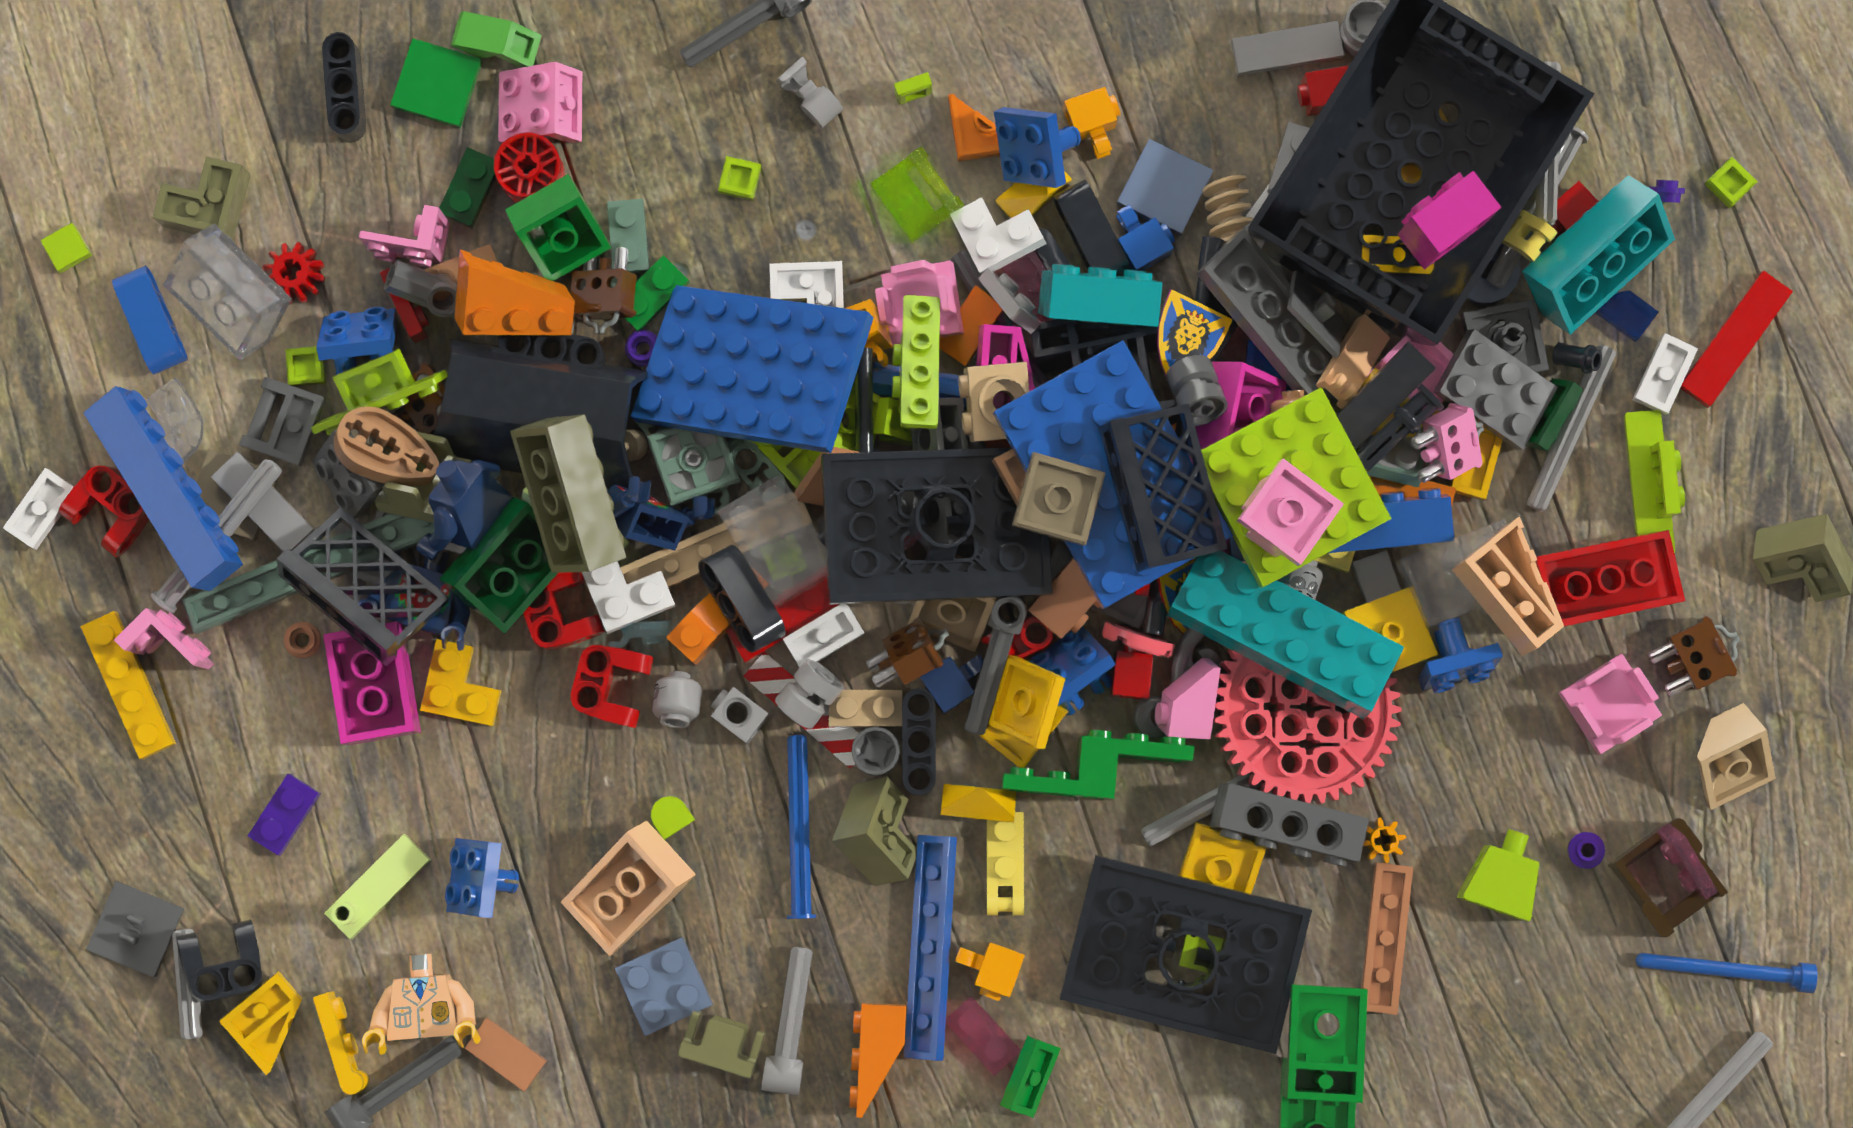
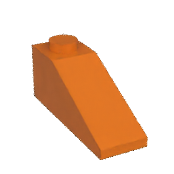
(700, 629)

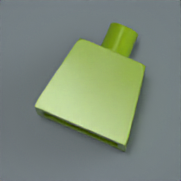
(1503, 878)

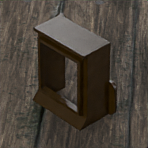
(1680, 912)

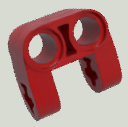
(116, 499)
(550, 613)
(602, 682)

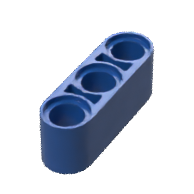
(149, 320)

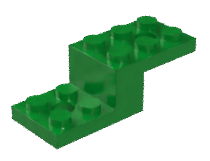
(1097, 765)
(1323, 1072)

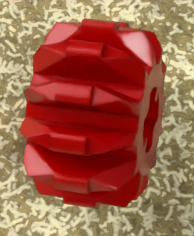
(306, 275)

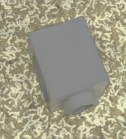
(753, 722)

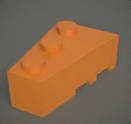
(508, 301)

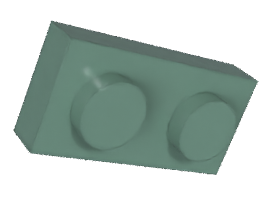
(629, 231)

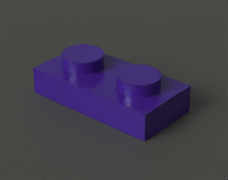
(284, 814)

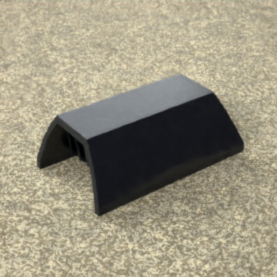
(503, 390)

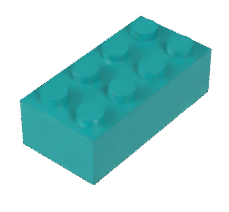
(1599, 254)

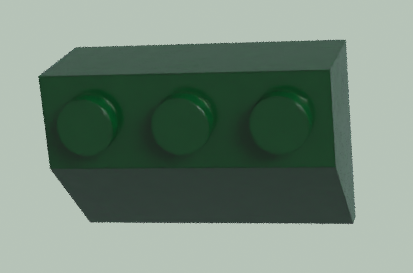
(504, 568)

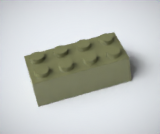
(568, 494)

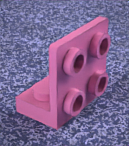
(541, 101)
(429, 248)
(147, 634)

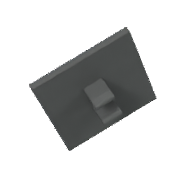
(1316, 313)
(135, 929)

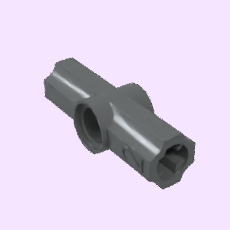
(420, 288)

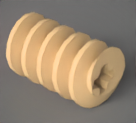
(1226, 206)

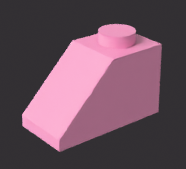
(1190, 702)

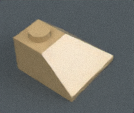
(1734, 756)

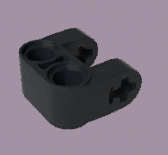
(247, 954)

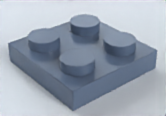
(663, 986)

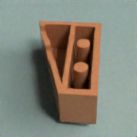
(1068, 603)

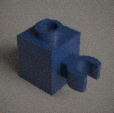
(950, 684)

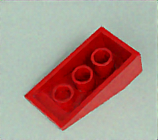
(1612, 578)

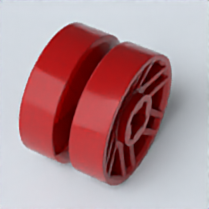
(517, 156)

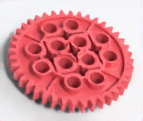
(1262, 753)

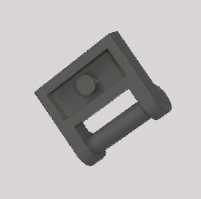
(292, 428)

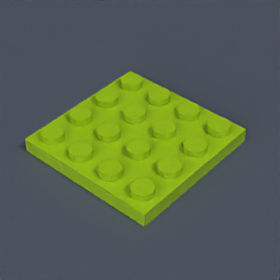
(1318, 446)

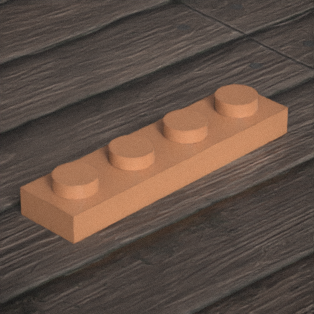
(1386, 936)

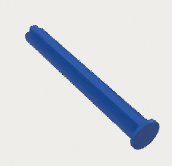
(799, 828)

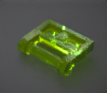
(907, 202)

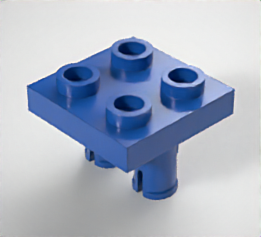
(1033, 146)
(356, 334)
(1457, 660)
(1081, 662)

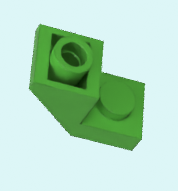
(497, 37)

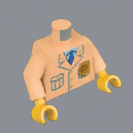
(422, 1008)

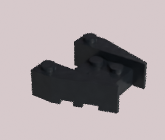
(1067, 343)

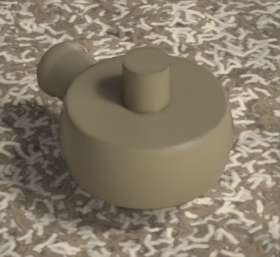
(635, 444)

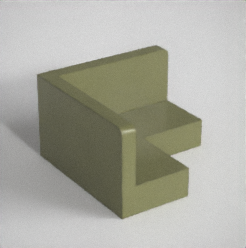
(215, 201)
(1805, 550)
(871, 834)

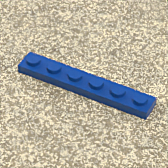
(930, 947)

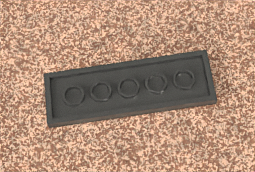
(1258, 301)

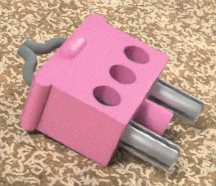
(1450, 443)

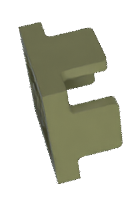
(413, 500)
(721, 1045)

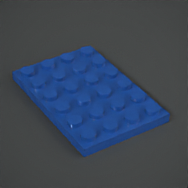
(753, 368)
(1064, 422)

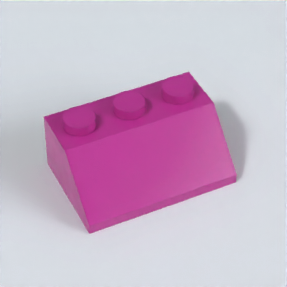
(1248, 399)

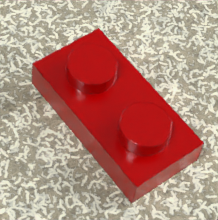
(412, 317)

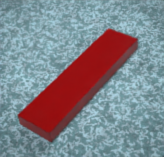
(1735, 339)

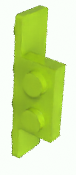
(918, 363)
(378, 384)
(1652, 473)

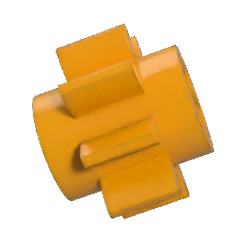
(1389, 847)

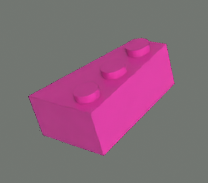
(1001, 346)

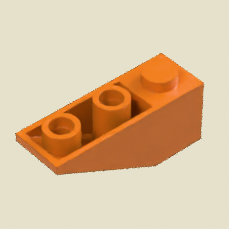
(880, 1043)

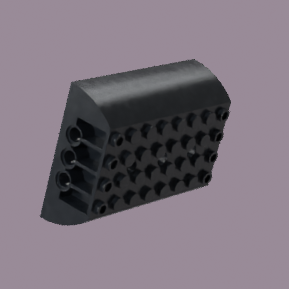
(1388, 117)

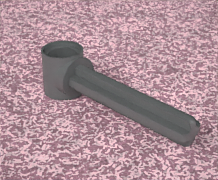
(739, 26)
(994, 664)
(358, 1111)

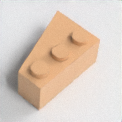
(1511, 589)

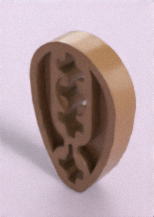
(388, 430)

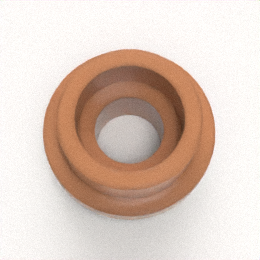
(291, 637)

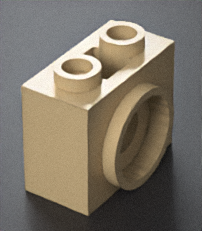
(979, 387)

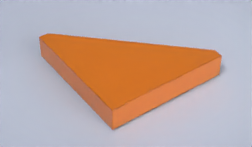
(973, 132)

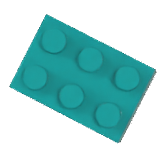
(1100, 295)

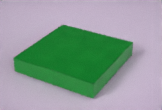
(436, 83)

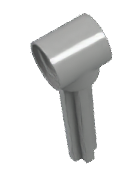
(783, 1070)

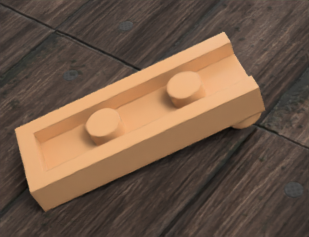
(1356, 358)

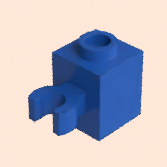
(1144, 243)

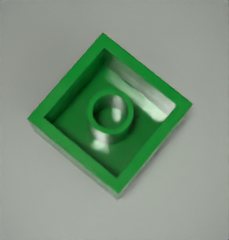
(558, 228)

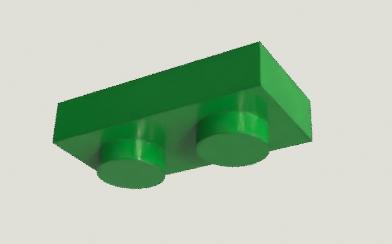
(654, 292)
(1030, 1076)

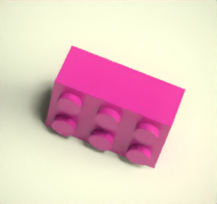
(1447, 218)
(368, 696)

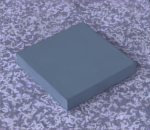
(1165, 186)

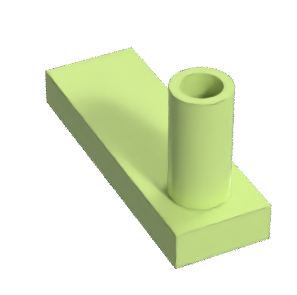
(377, 886)

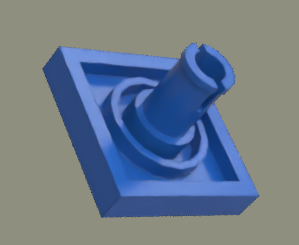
(476, 878)

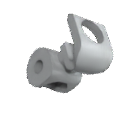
(818, 102)

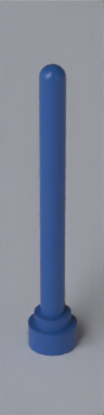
(1801, 977)

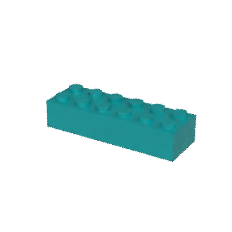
(1286, 632)

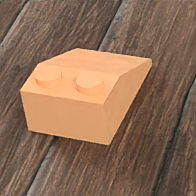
(627, 887)

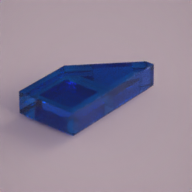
(1628, 314)

